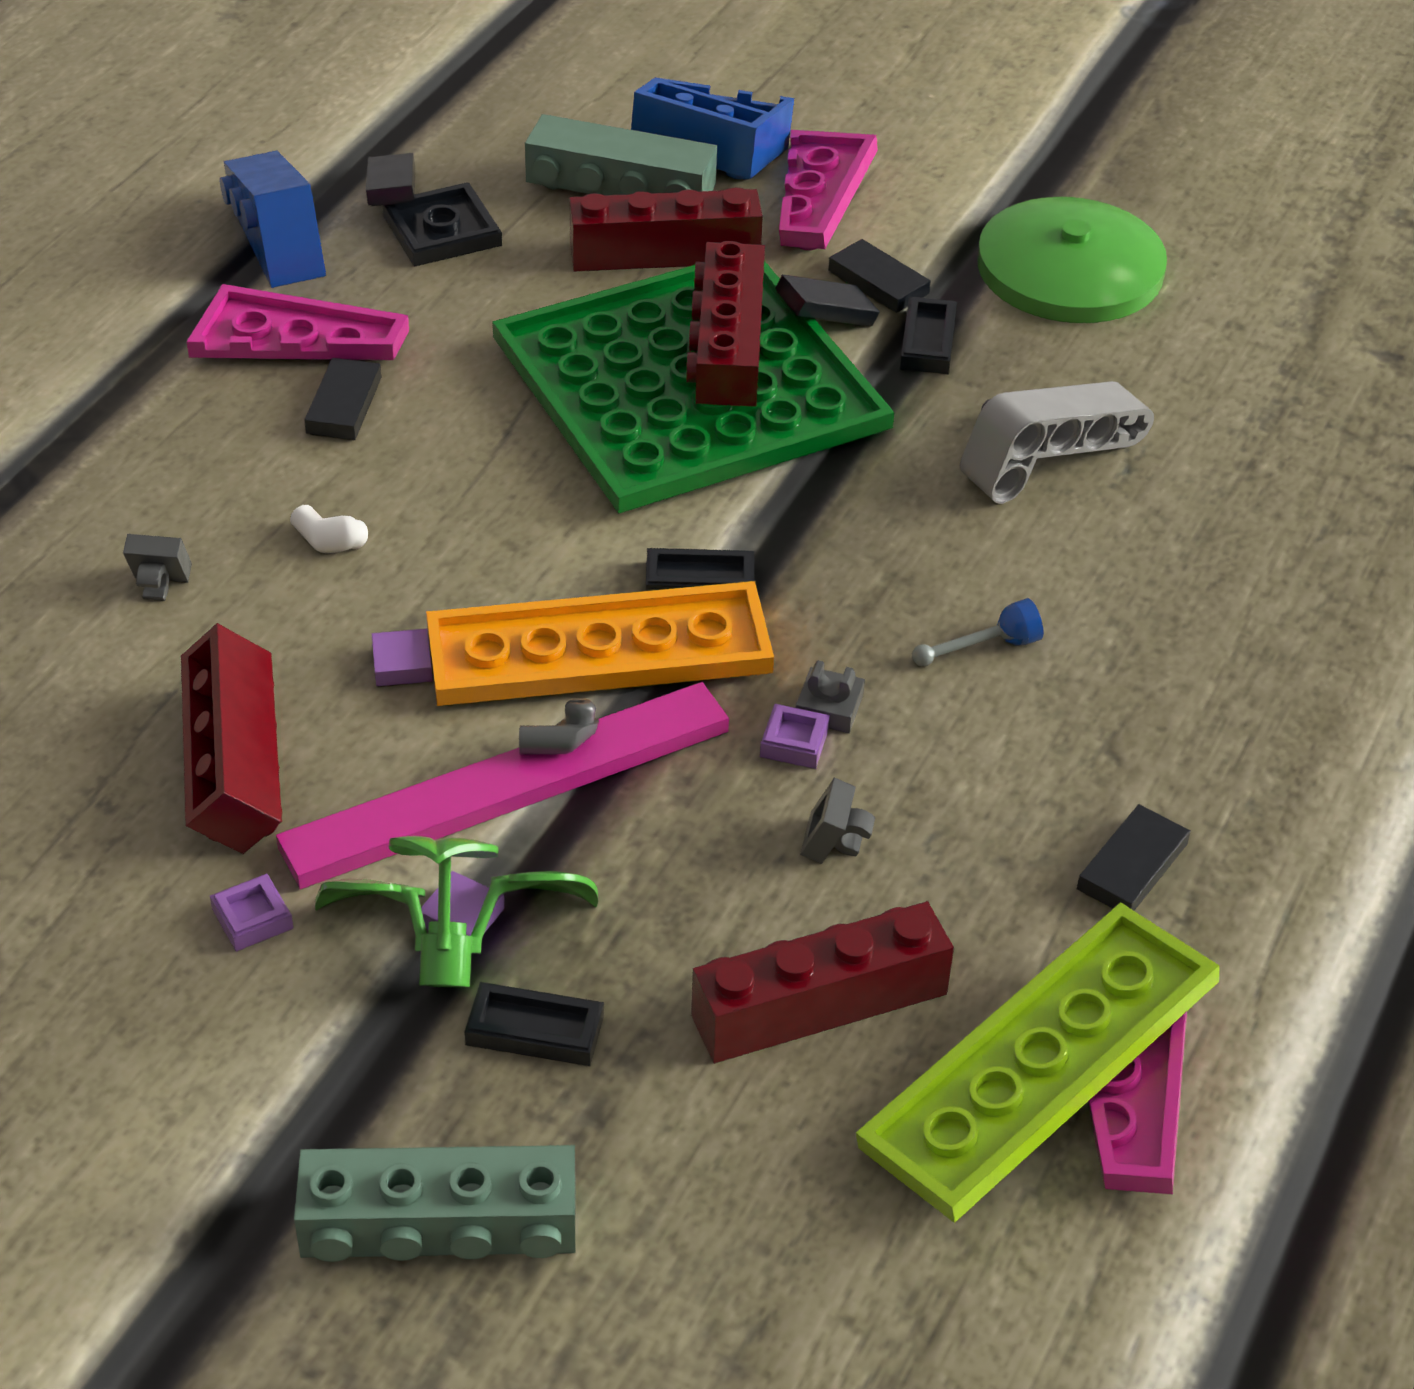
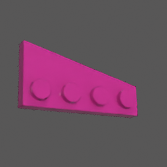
(821, 184)
(284, 326)
(1139, 1117)

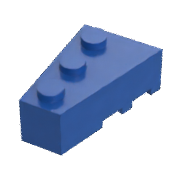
(744, 130)
(276, 215)

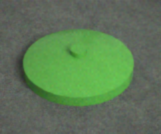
(1071, 259)

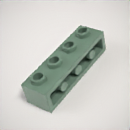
(615, 159)
(436, 1202)

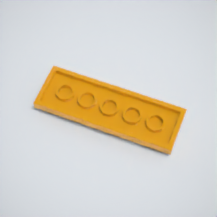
(598, 643)

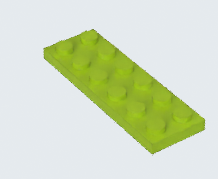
(1036, 1060)

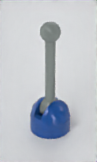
(1015, 626)

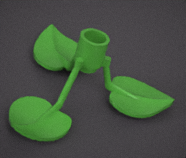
(446, 947)

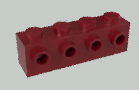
(659, 227)
(726, 324)
(230, 740)
(820, 981)

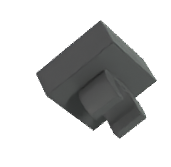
(156, 562)
(832, 695)
(836, 824)

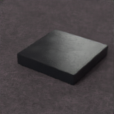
(443, 224)

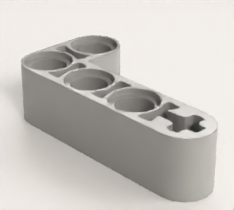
(1048, 423)

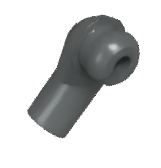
(565, 735)

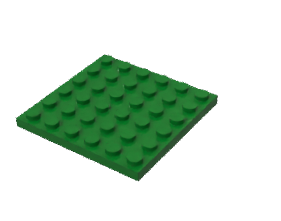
(619, 393)

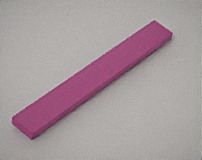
(498, 786)

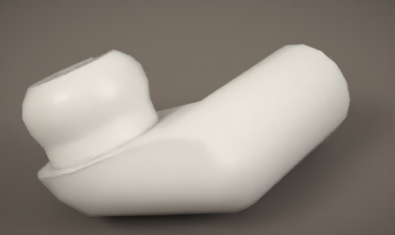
(331, 533)

